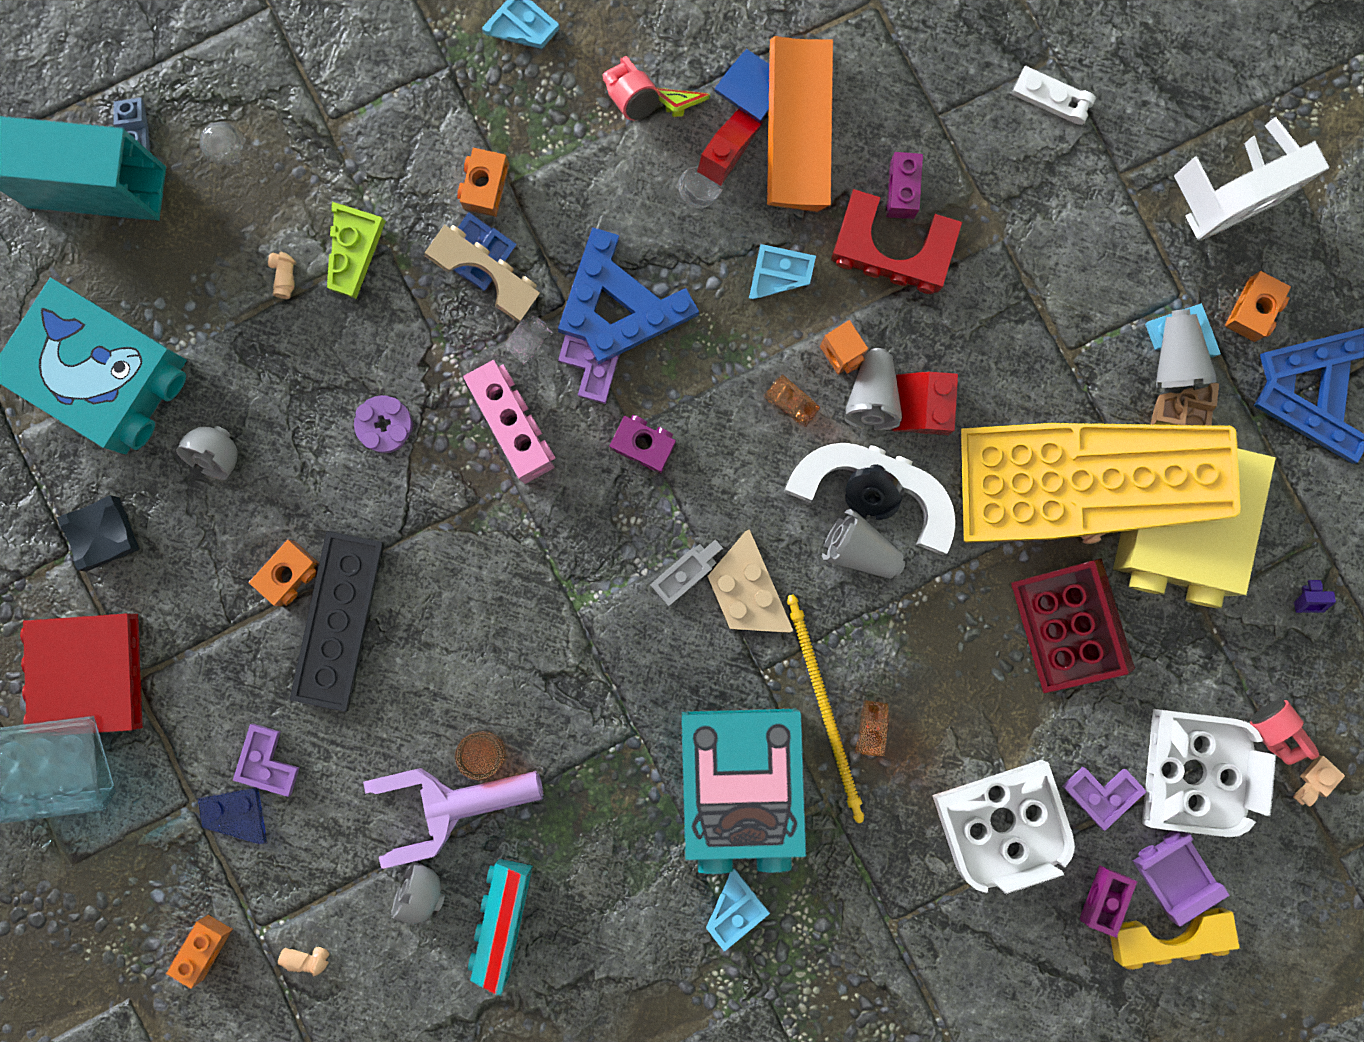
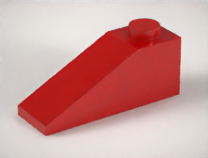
(727, 147)

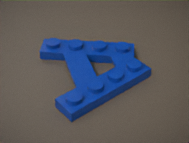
(649, 313)
(1326, 420)

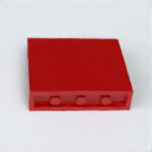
(83, 670)

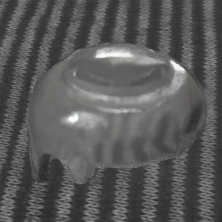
(221, 143)
(697, 189)

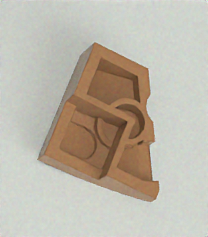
(1186, 408)

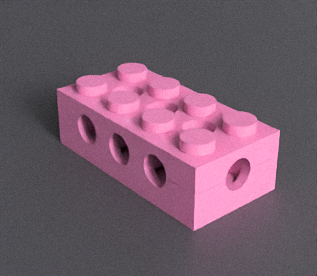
(485, 385)

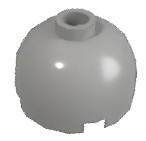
(210, 450)
(418, 895)

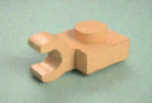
(1320, 779)

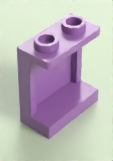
(1179, 877)

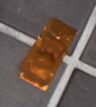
(792, 400)
(873, 729)

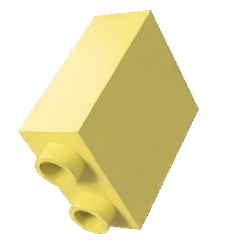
(1204, 556)

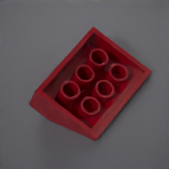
(1073, 626)

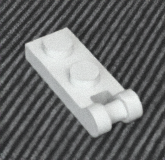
(1053, 95)

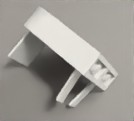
(1252, 192)
(1219, 806)
(1041, 840)

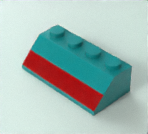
(500, 925)

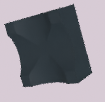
(98, 533)

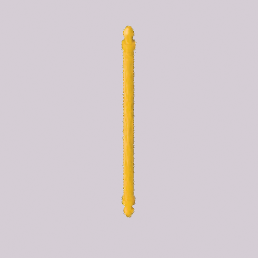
(854, 801)

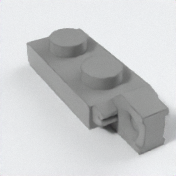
(686, 572)

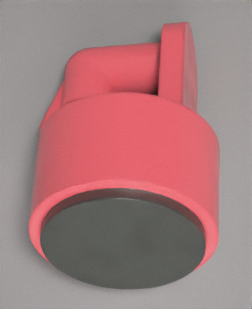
(631, 90)
(1279, 722)

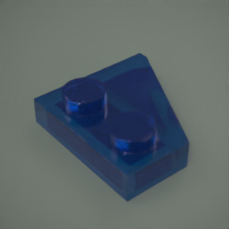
(234, 814)

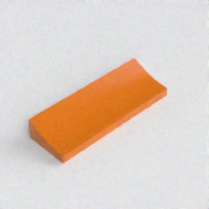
(800, 123)

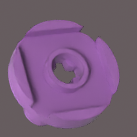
(369, 415)

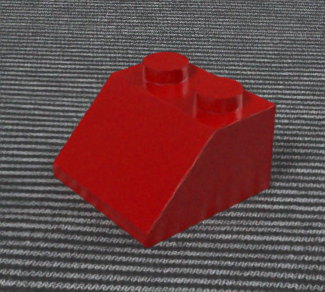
(927, 402)

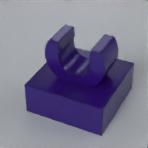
(1314, 598)

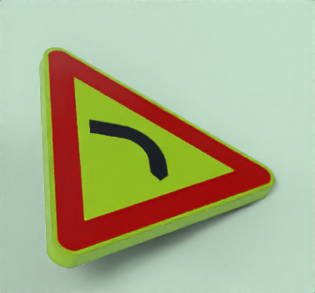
(679, 100)

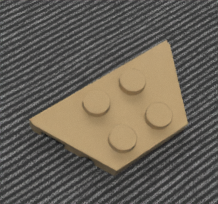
(747, 590)

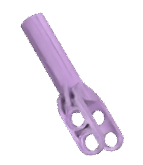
(446, 806)

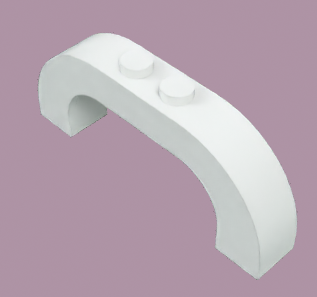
(935, 503)

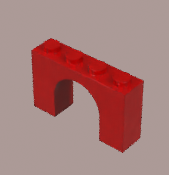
(857, 250)

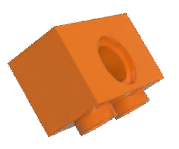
(488, 197)
(1246, 318)
(844, 348)
(269, 579)
(199, 951)

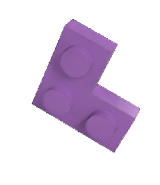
(596, 378)
(257, 766)
(1104, 803)

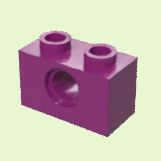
(904, 185)
(654, 457)
(1108, 901)

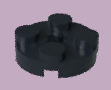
(874, 479)

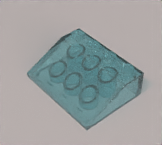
(53, 770)

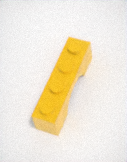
(1208, 933)

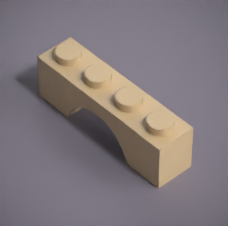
(452, 251)

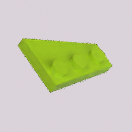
(353, 246)

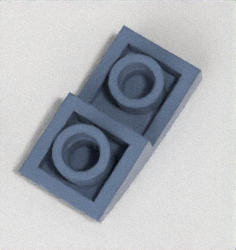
(132, 117)

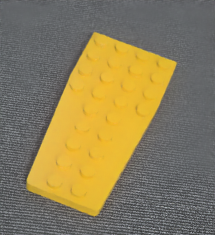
(1094, 479)

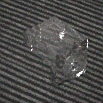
(527, 338)

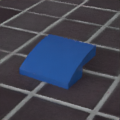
(747, 85)
(490, 238)

